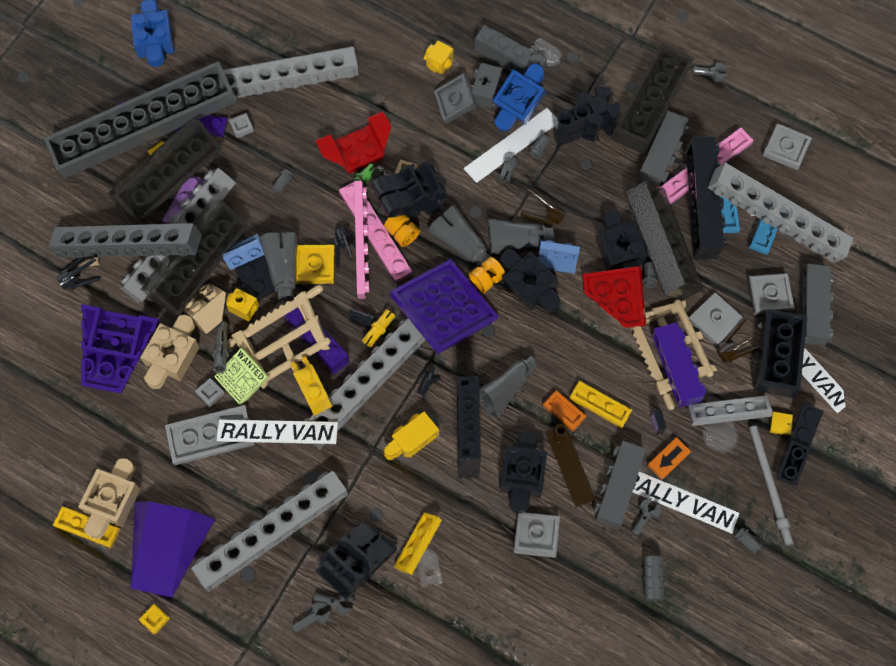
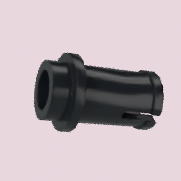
(362, 317)

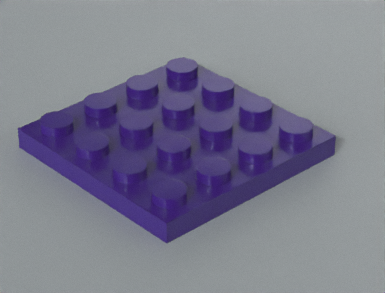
(444, 306)

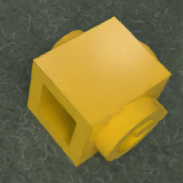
(439, 57)
(242, 304)

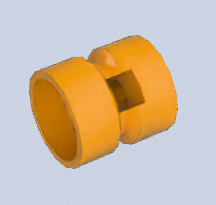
(404, 231)
(485, 276)

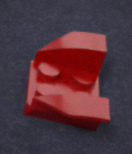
(359, 147)

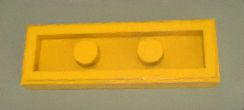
(600, 404)
(75, 522)
(417, 543)

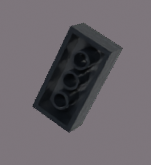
(780, 353)

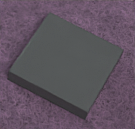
(455, 98)

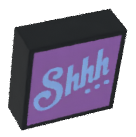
(658, 421)

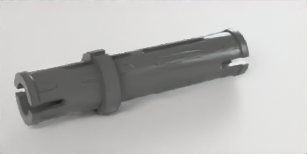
(220, 352)

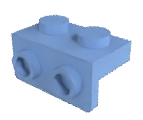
(243, 252)
(559, 256)

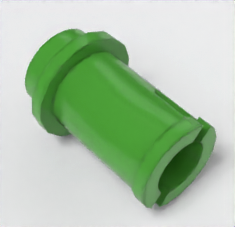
(365, 175)

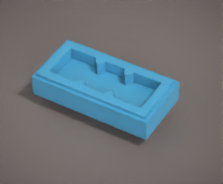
(731, 217)
(763, 237)

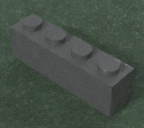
(506, 51)
(663, 149)
(817, 303)
(620, 484)

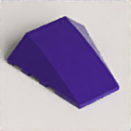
(112, 347)
(164, 545)

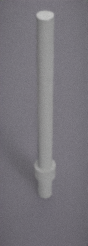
(782, 522)

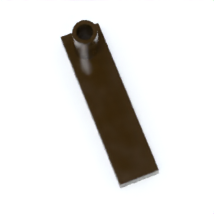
(569, 466)

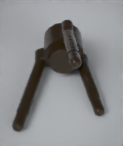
(555, 213)
(727, 352)

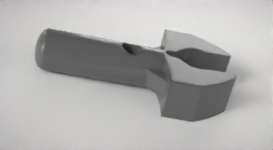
(714, 72)
(645, 515)
(334, 602)
(312, 617)

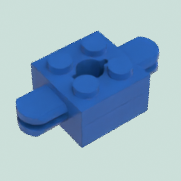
(152, 33)
(519, 97)

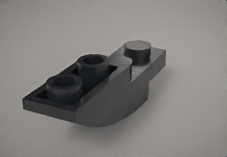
(799, 444)

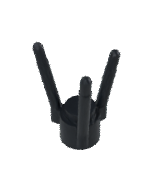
(344, 239)
(68, 277)

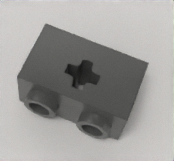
(486, 84)

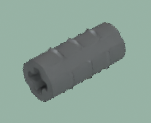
(654, 578)

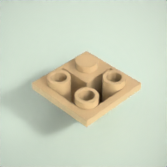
(206, 307)

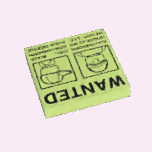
(242, 376)

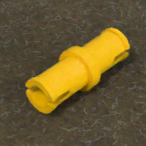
(378, 328)

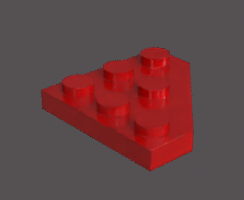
(618, 294)

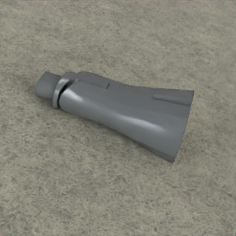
(458, 234)
(515, 236)
(281, 261)
(500, 391)

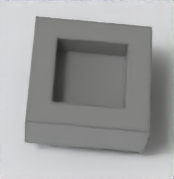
(241, 125)
(209, 392)

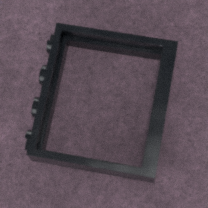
(468, 427)

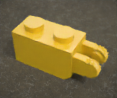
(311, 387)
(411, 437)

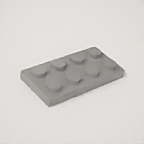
(197, 436)

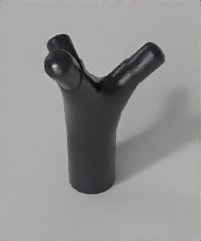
(427, 381)

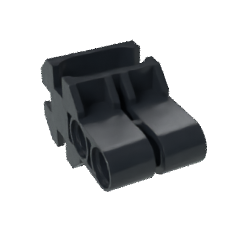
(588, 117)
(410, 191)
(355, 559)

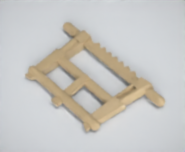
(312, 323)
(663, 386)

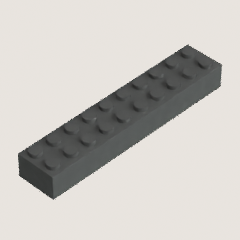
(140, 120)

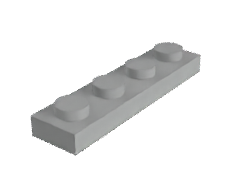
(729, 410)

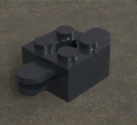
(614, 241)
(530, 281)
(523, 472)

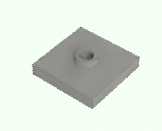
(787, 146)
(771, 293)
(715, 319)
(537, 534)

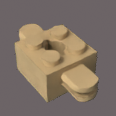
(170, 352)
(109, 498)

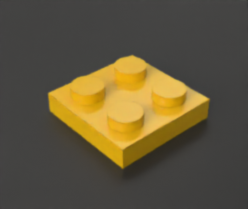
(315, 264)

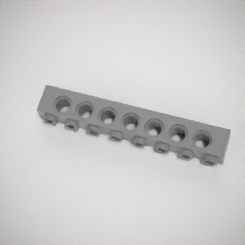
(291, 68)
(222, 184)
(780, 212)
(376, 377)
(283, 529)

